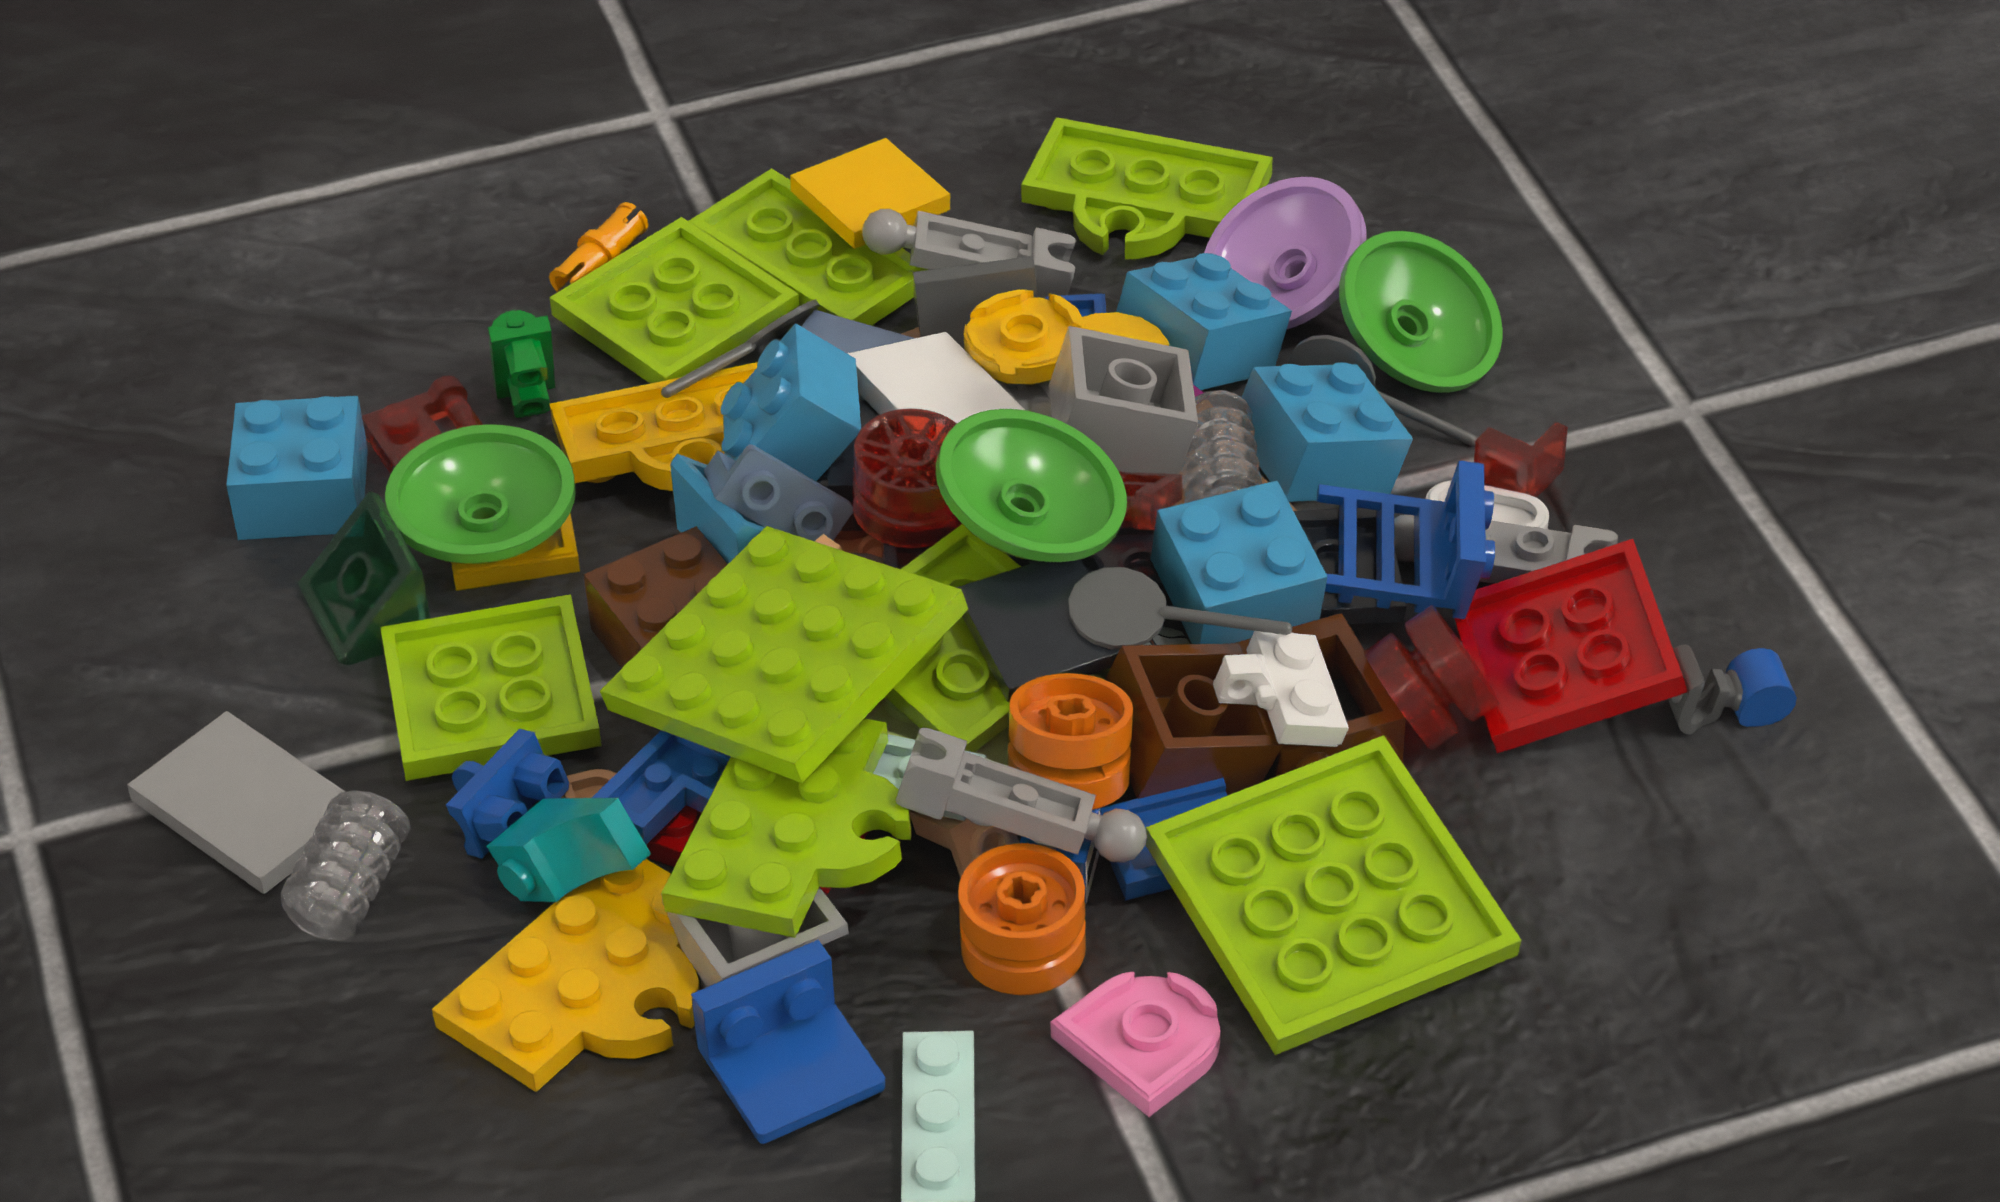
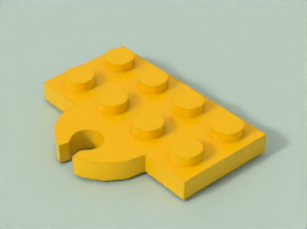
(642, 429)
(578, 982)

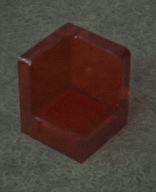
(1519, 466)

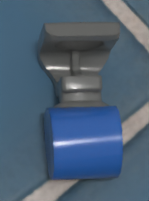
(1751, 686)

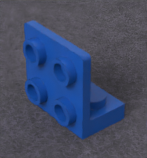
(783, 1043)

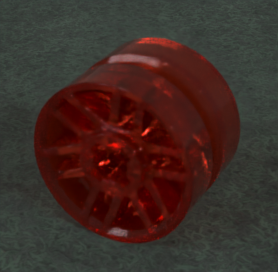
(897, 481)
(1431, 677)

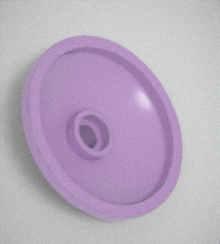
(1292, 241)

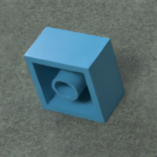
(1211, 313)
(795, 404)
(1324, 429)
(296, 466)
(1238, 558)

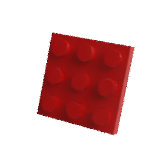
(1570, 645)

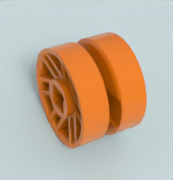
(1073, 733)
(1022, 918)

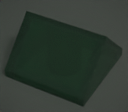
(364, 583)

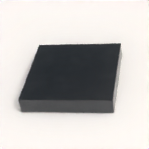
(1026, 626)

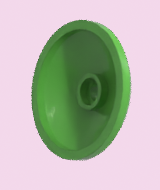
(1420, 311)
(1031, 485)
(480, 493)

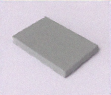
(237, 799)

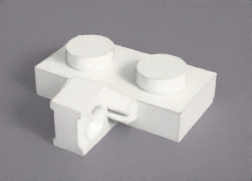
(1290, 682)

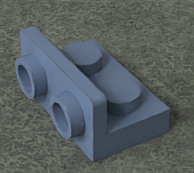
(776, 494)

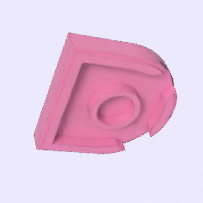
(1143, 1035)

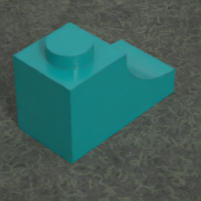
(565, 846)

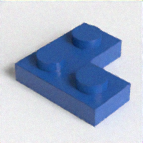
(664, 780)

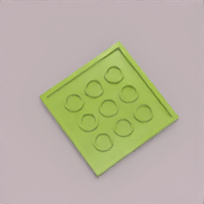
(784, 652)
(1331, 893)

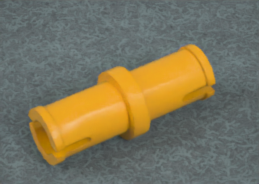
(600, 245)

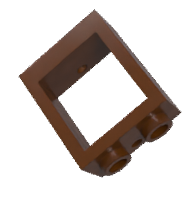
(1347, 661)

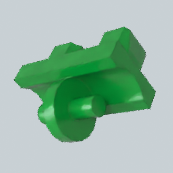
(522, 361)

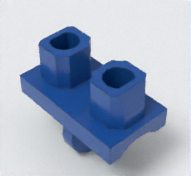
(503, 789)

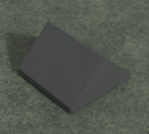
(950, 294)

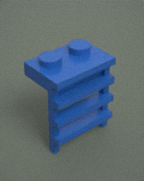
(1448, 543)

